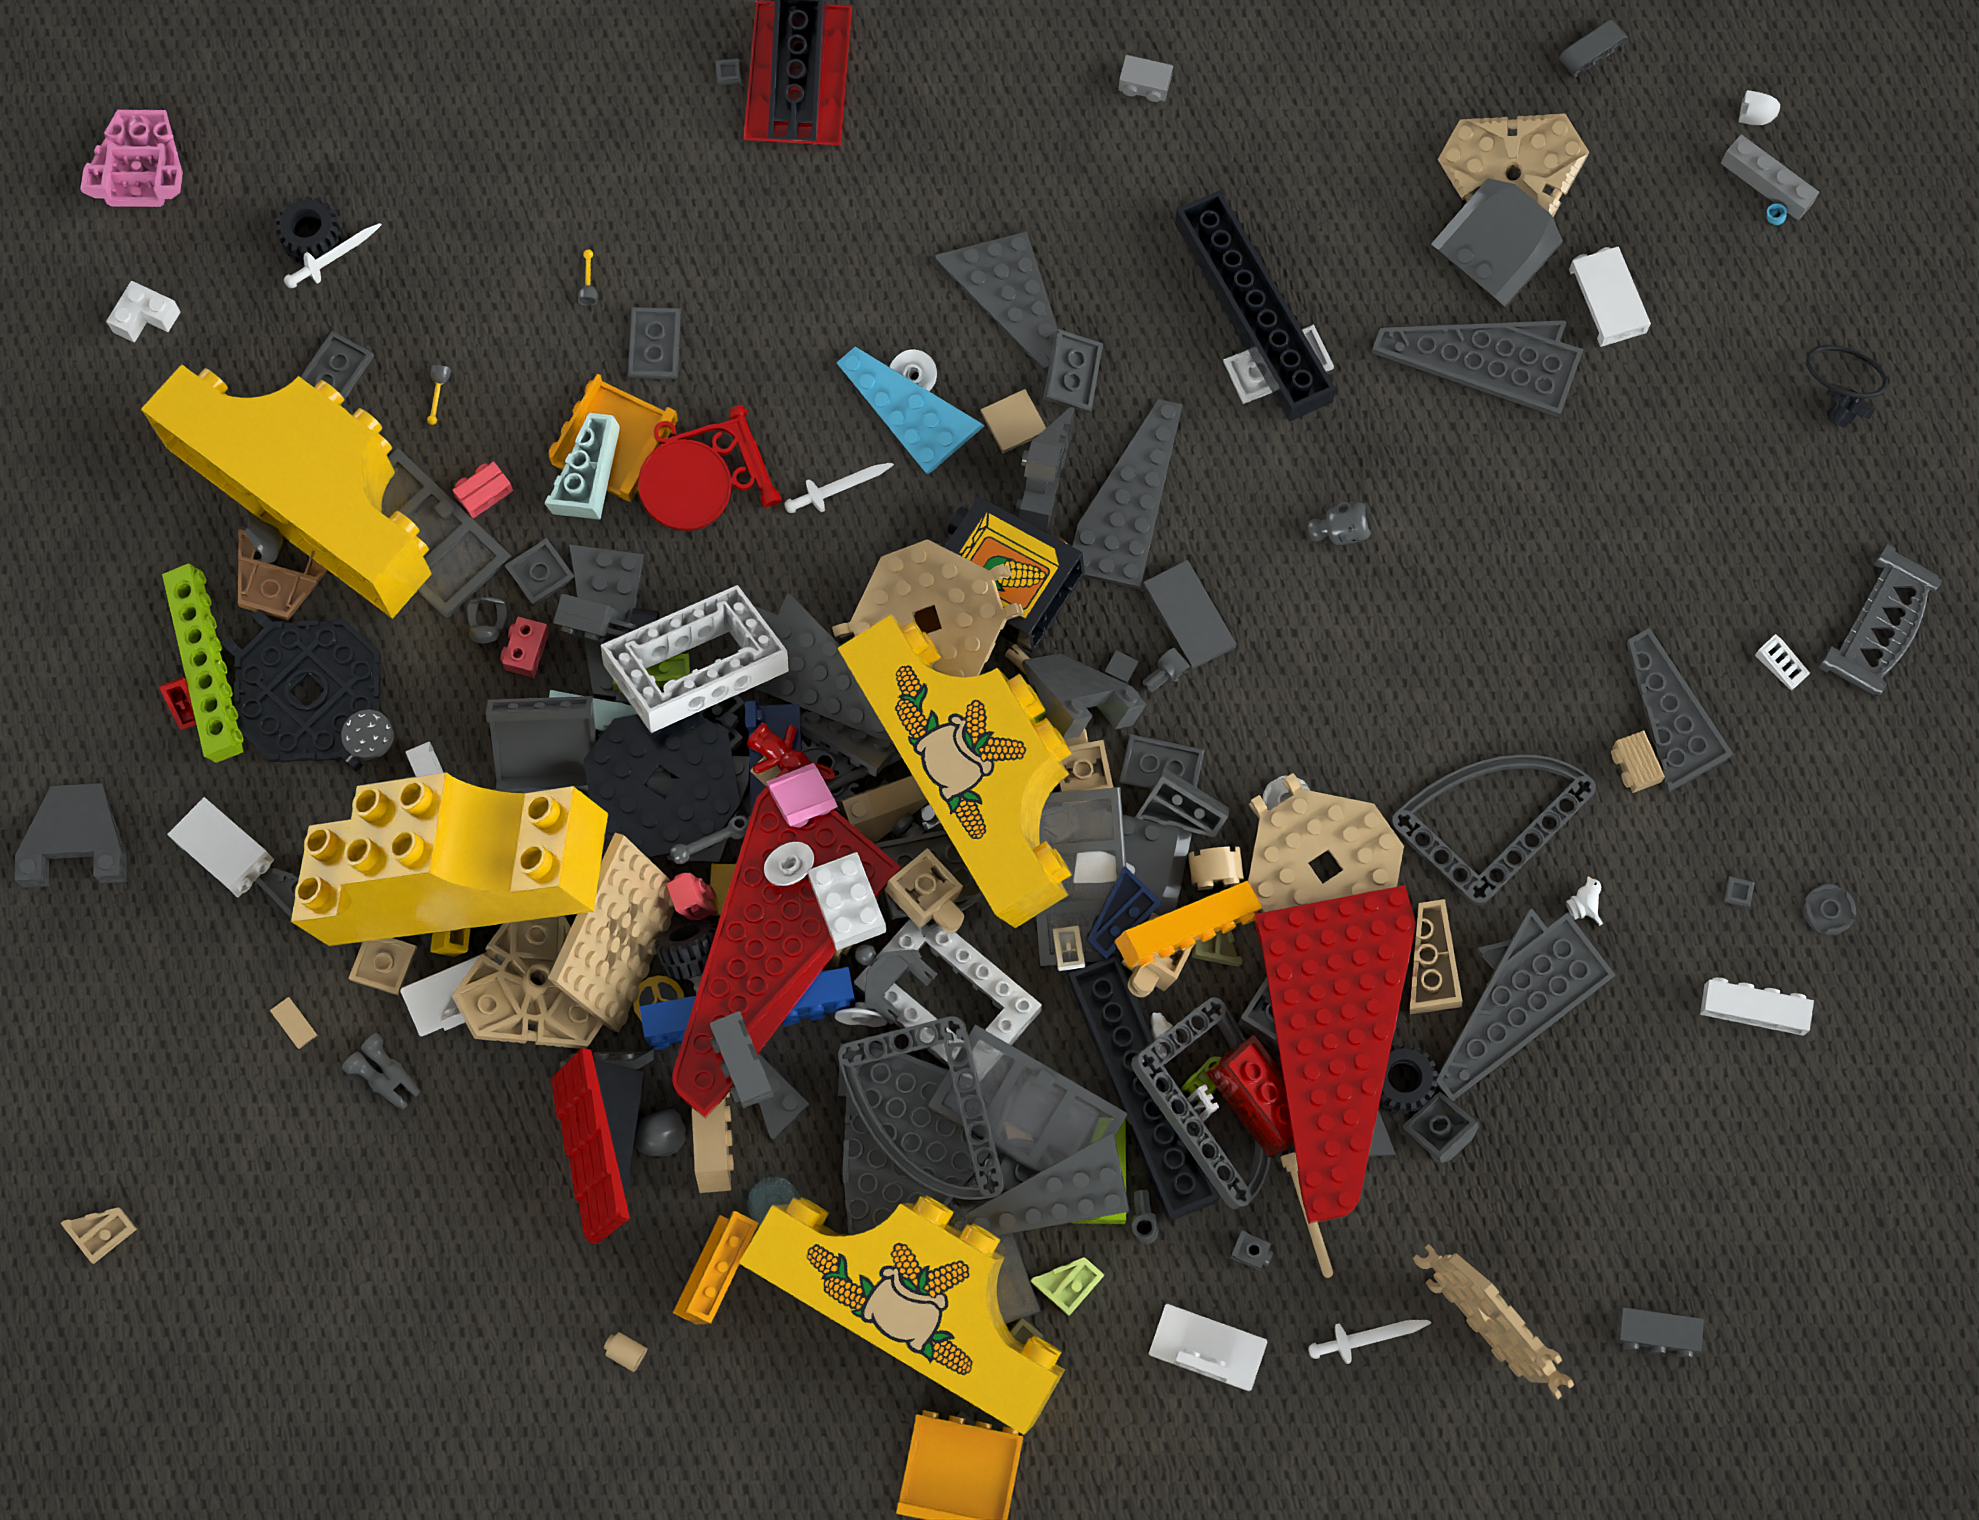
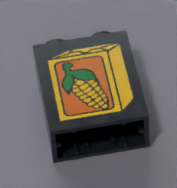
(1040, 566)

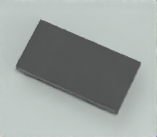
(1189, 614)

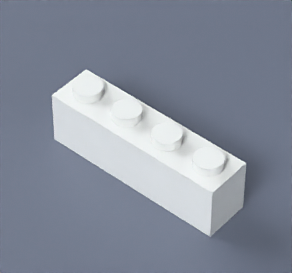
(1757, 1007)

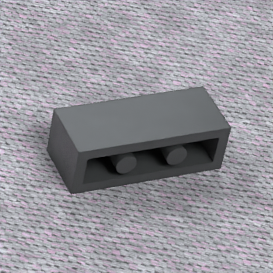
(1659, 1332)

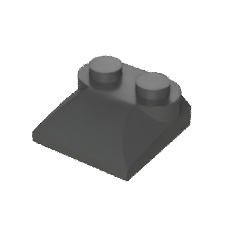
(1442, 1128)

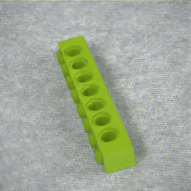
(193, 653)

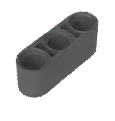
(1593, 47)

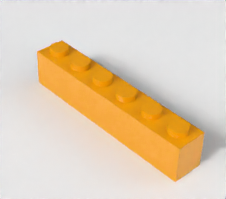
(1188, 925)

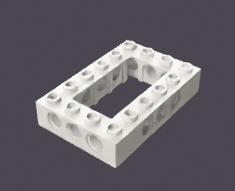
(728, 611)
(1017, 1005)

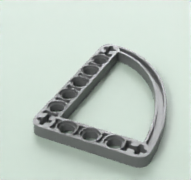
(1518, 845)
(963, 1095)
(1179, 1122)

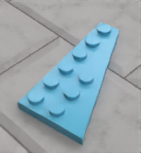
(917, 417)

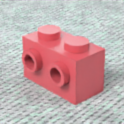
(524, 647)
(692, 897)

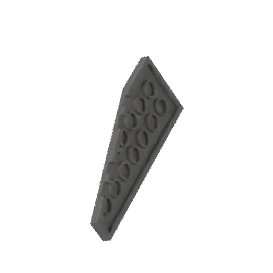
(1123, 515)

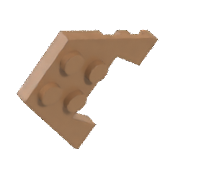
(271, 587)

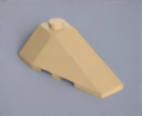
(880, 808)

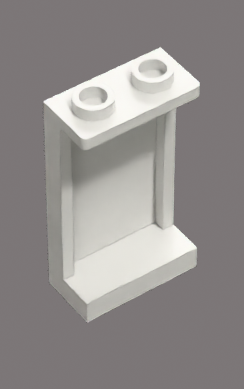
(1610, 295)
(221, 847)

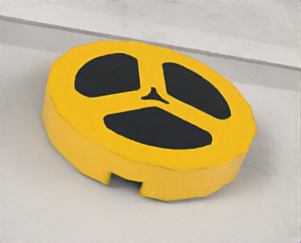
(657, 990)

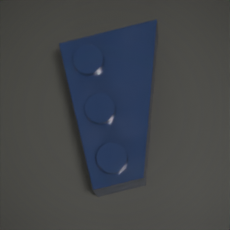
(1124, 908)

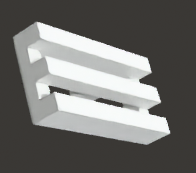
(1205, 1102)

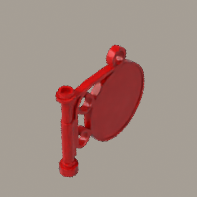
(689, 483)

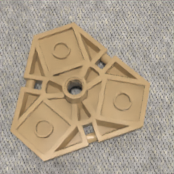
(1543, 152)
(504, 1000)

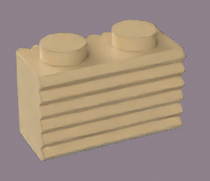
(1637, 762)

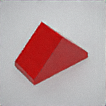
(179, 702)

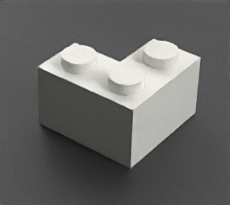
(141, 306)

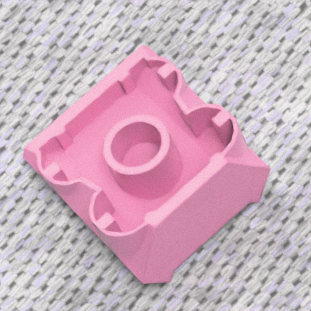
(801, 795)

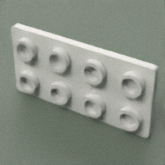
(432, 1000)
(1208, 1347)

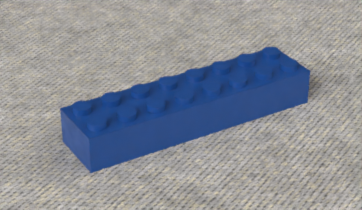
(668, 1020)

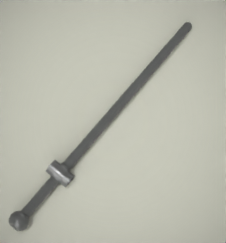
(681, 853)

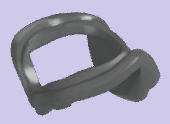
(486, 634)

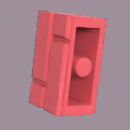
(482, 489)

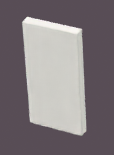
(1248, 378)

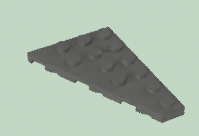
(1009, 288)

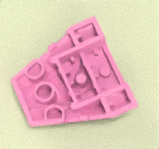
(135, 161)

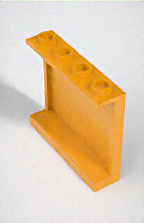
(635, 435)
(715, 1268)
(959, 1470)

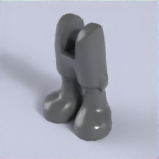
(384, 1082)

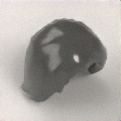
(265, 539)
(660, 1133)

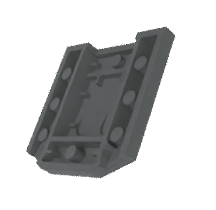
(1500, 239)
(1158, 858)

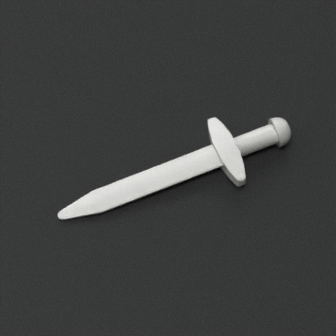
(313, 266)
(816, 495)
(1345, 1343)

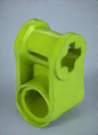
(1200, 1078)

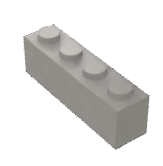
(1769, 177)

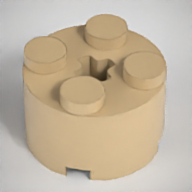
(1216, 867)

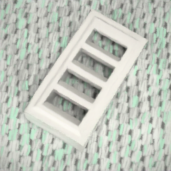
(1770, 663)

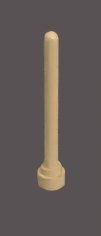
(1290, 1163)

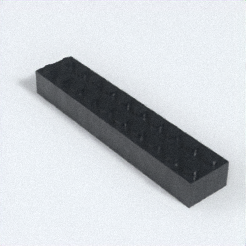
(1255, 306)
(1118, 1036)

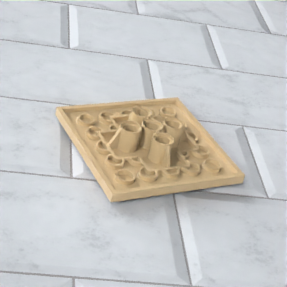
(614, 945)

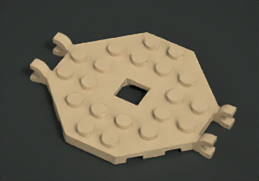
(962, 596)
(1305, 829)
(1494, 1319)

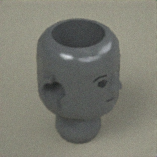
(1343, 524)

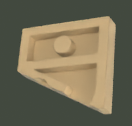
(99, 1232)

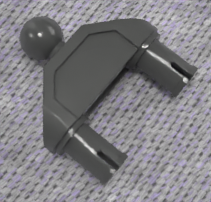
(886, 972)

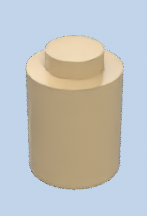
(624, 1351)

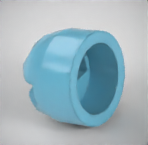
(1772, 212)

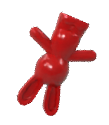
(780, 752)

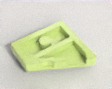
(1069, 1284)

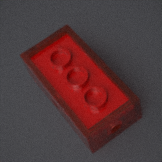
(1256, 1093)

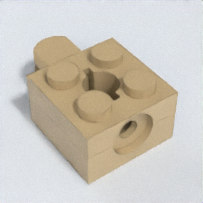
(1086, 765)
(936, 892)
(1159, 973)

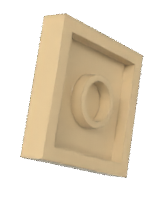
(1013, 421)
(383, 964)

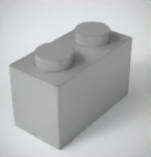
(1145, 78)

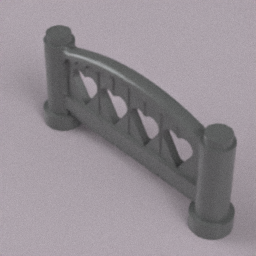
(1849, 660)

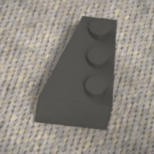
(1182, 805)
(740, 1060)

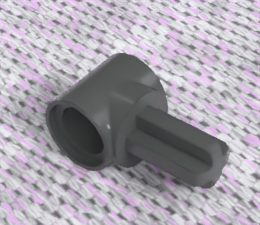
(1170, 667)
(1144, 1216)

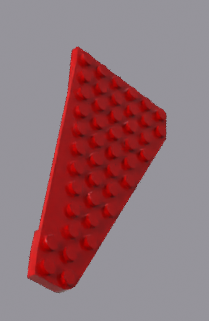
(766, 942)
(1335, 1008)

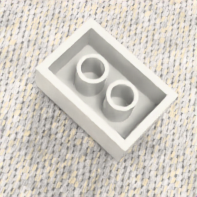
(846, 901)

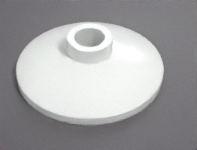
(916, 361)
(789, 863)
(860, 1016)

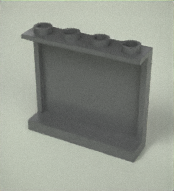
(541, 741)

